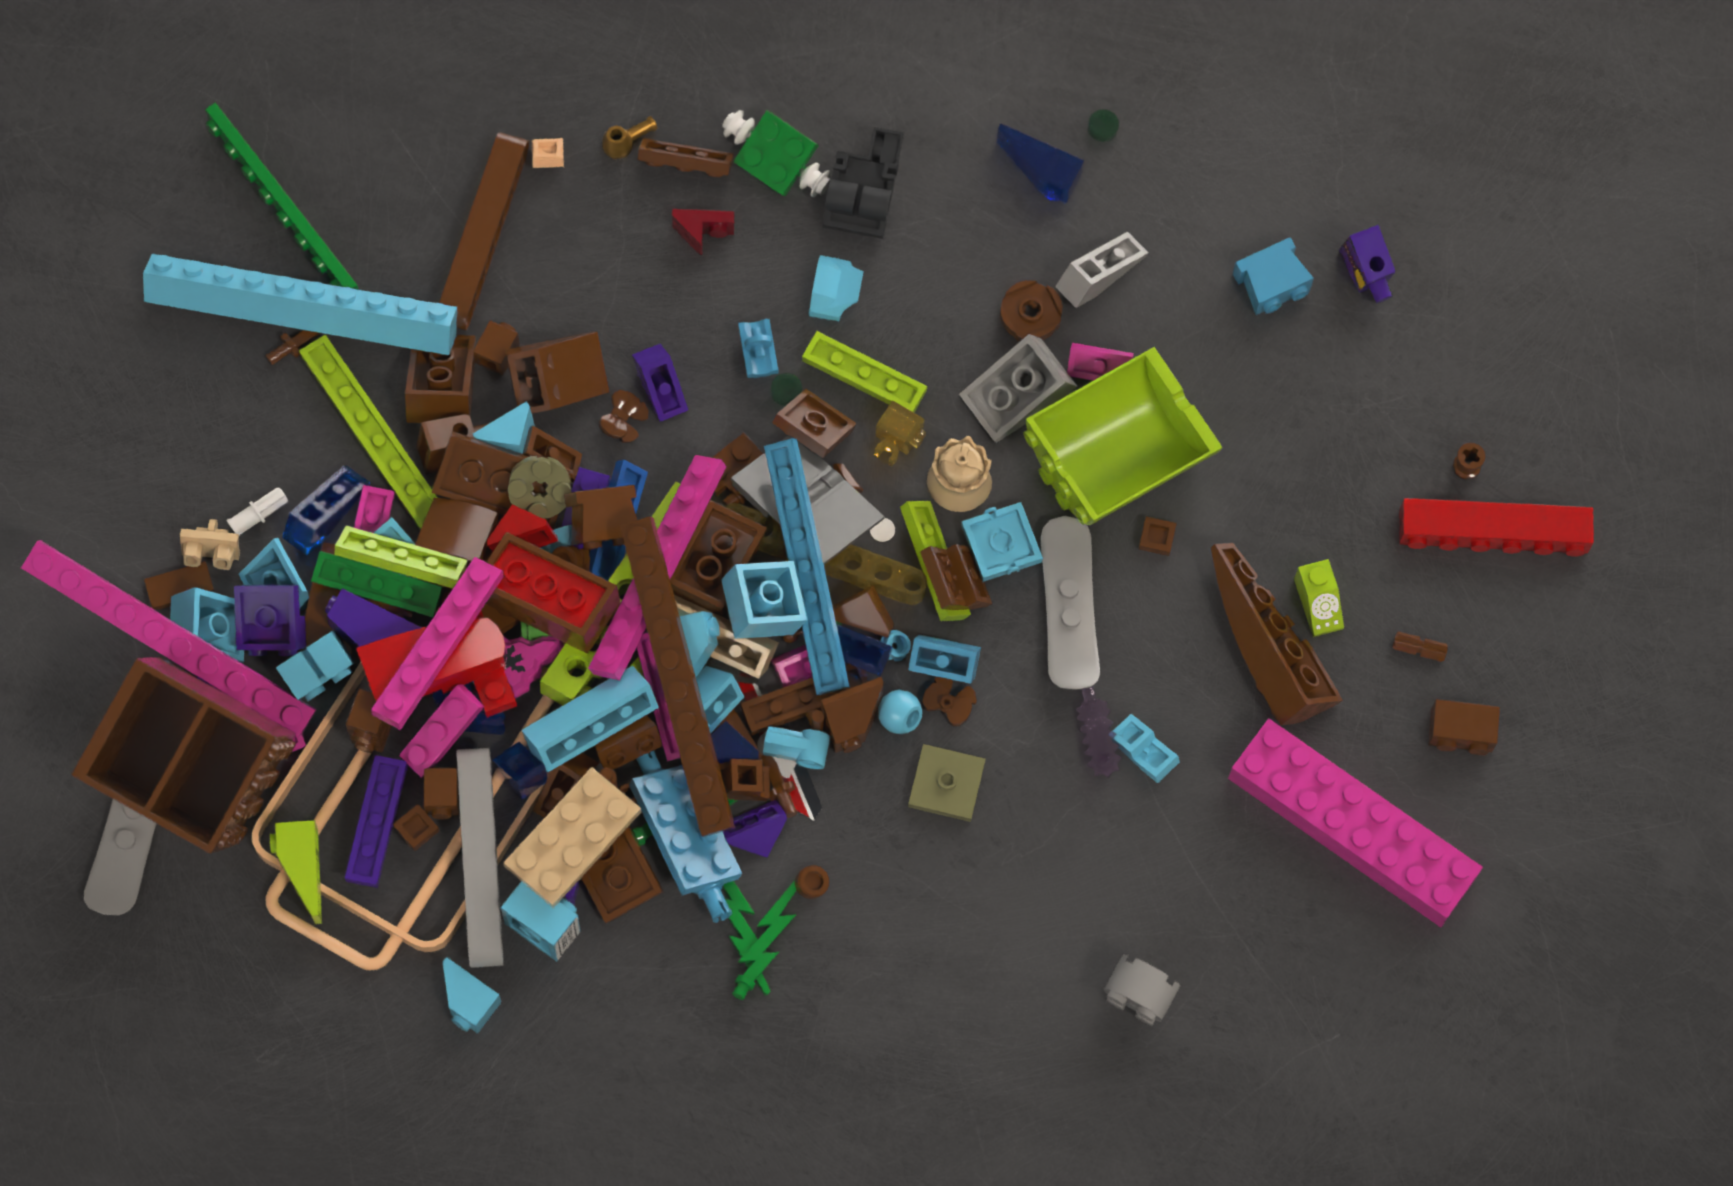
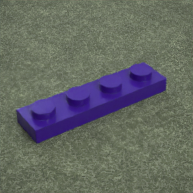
(376, 821)

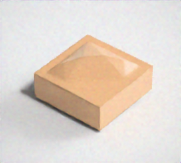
(547, 153)

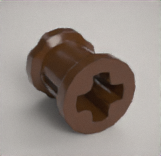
(1471, 451)

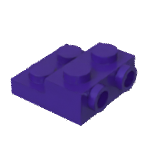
(269, 619)

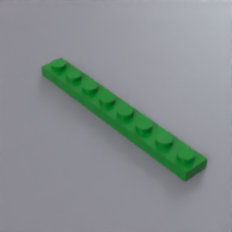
(273, 194)

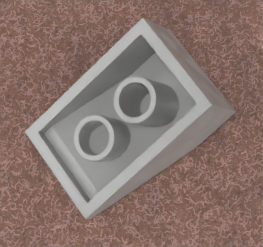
(1017, 387)

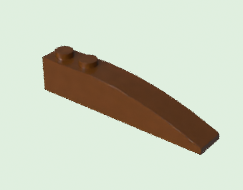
(1279, 662)

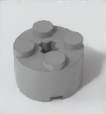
(1140, 989)

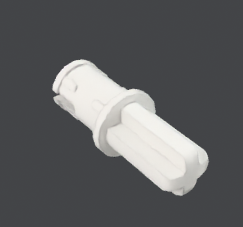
(258, 511)

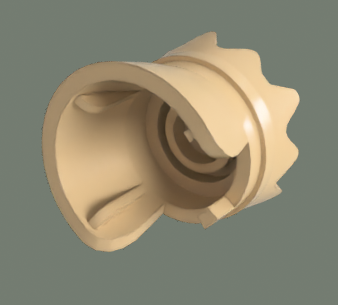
(960, 475)

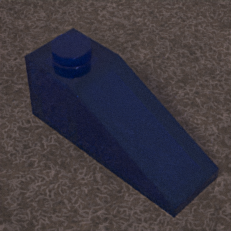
(1047, 167)
(323, 510)

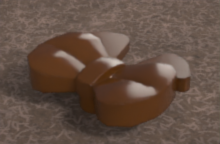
(624, 406)
(956, 708)

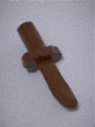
(290, 346)
(781, 790)

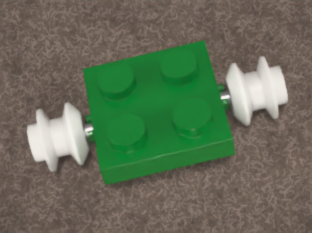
(776, 153)

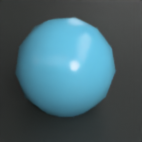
(900, 711)

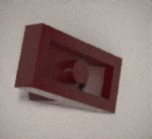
(695, 223)

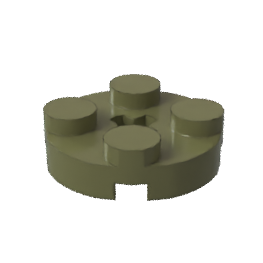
(540, 470)

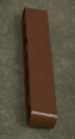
(484, 226)

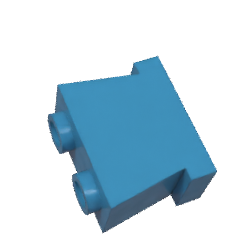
(1273, 276)

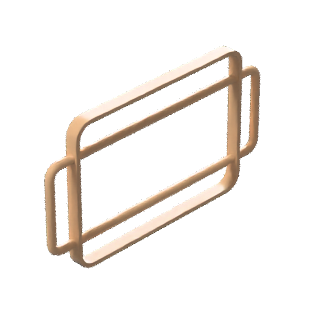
(400, 933)

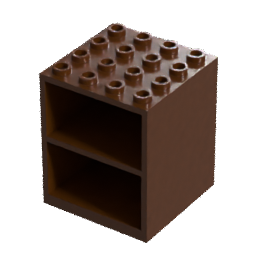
(184, 754)

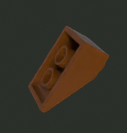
(440, 383)
(714, 548)

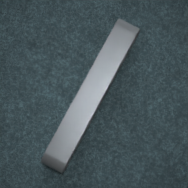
(479, 857)

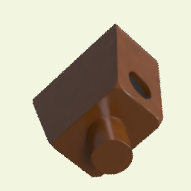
(435, 436)

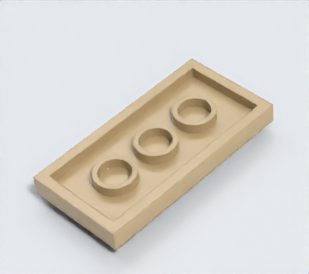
(572, 837)

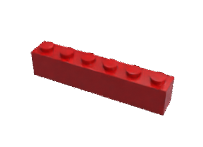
(1496, 526)

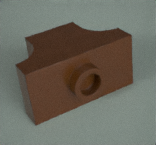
(745, 779)

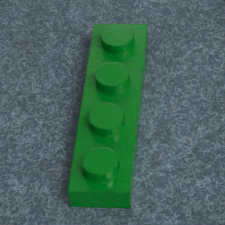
(377, 584)

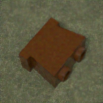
(600, 514)
(629, 743)

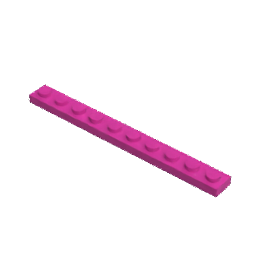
(167, 637)

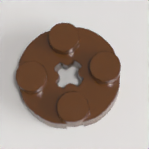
(1037, 296)

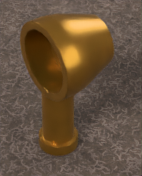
(621, 148)

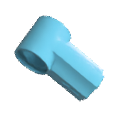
(805, 747)

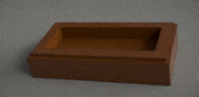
(165, 585)

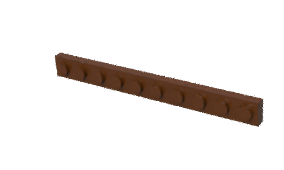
(677, 677)

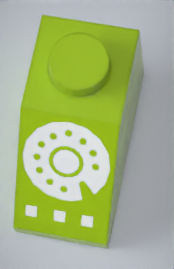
(1319, 597)

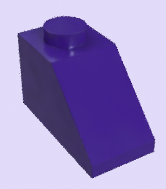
(660, 382)

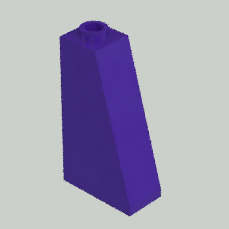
(362, 621)

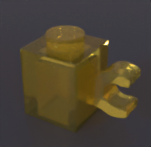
(899, 431)

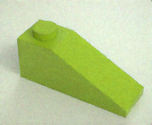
(298, 854)

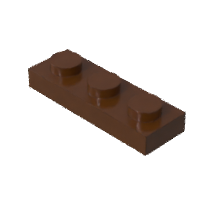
(685, 157)

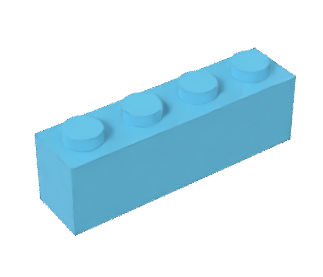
(590, 719)

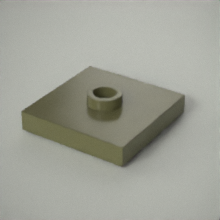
(946, 782)

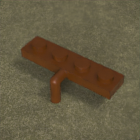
(793, 703)

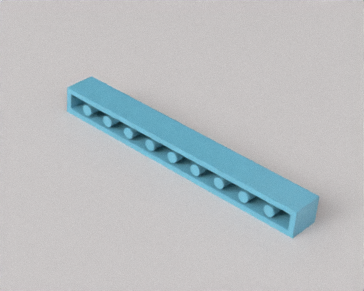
(300, 304)

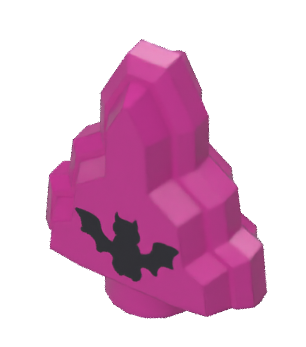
(526, 660)

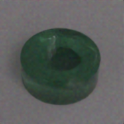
(1103, 125)
(785, 388)

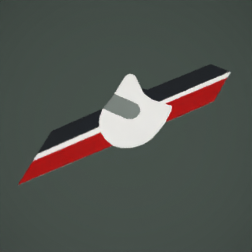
(804, 796)

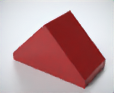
(524, 526)

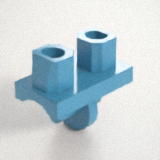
(758, 348)

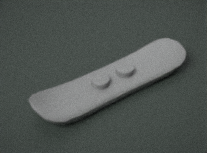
(1069, 603)
(119, 861)

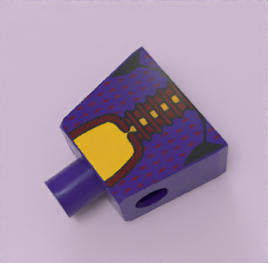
(1369, 262)

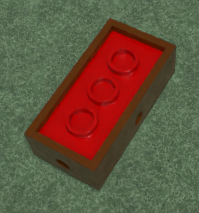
(551, 593)

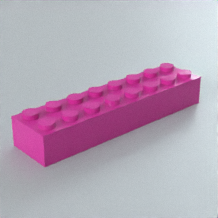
(1354, 822)

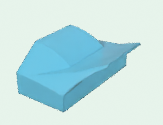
(834, 288)

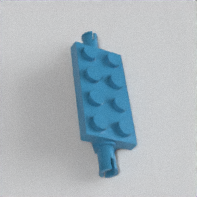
(695, 861)

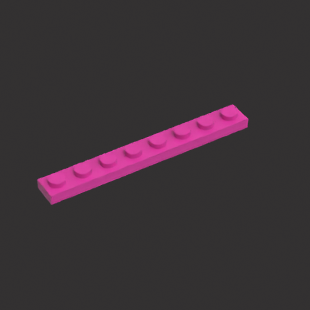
(674, 537)

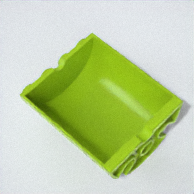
(1118, 438)

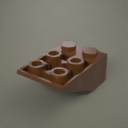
(557, 372)

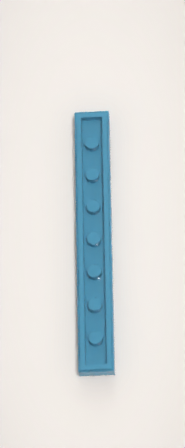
(804, 549)

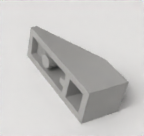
(1099, 269)

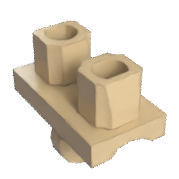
(209, 543)

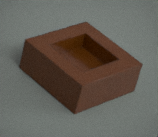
(1157, 536)
(416, 827)

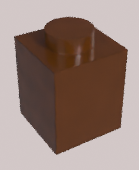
(492, 345)
(441, 792)

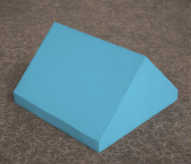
(509, 430)
(274, 568)

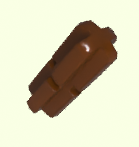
(1427, 648)

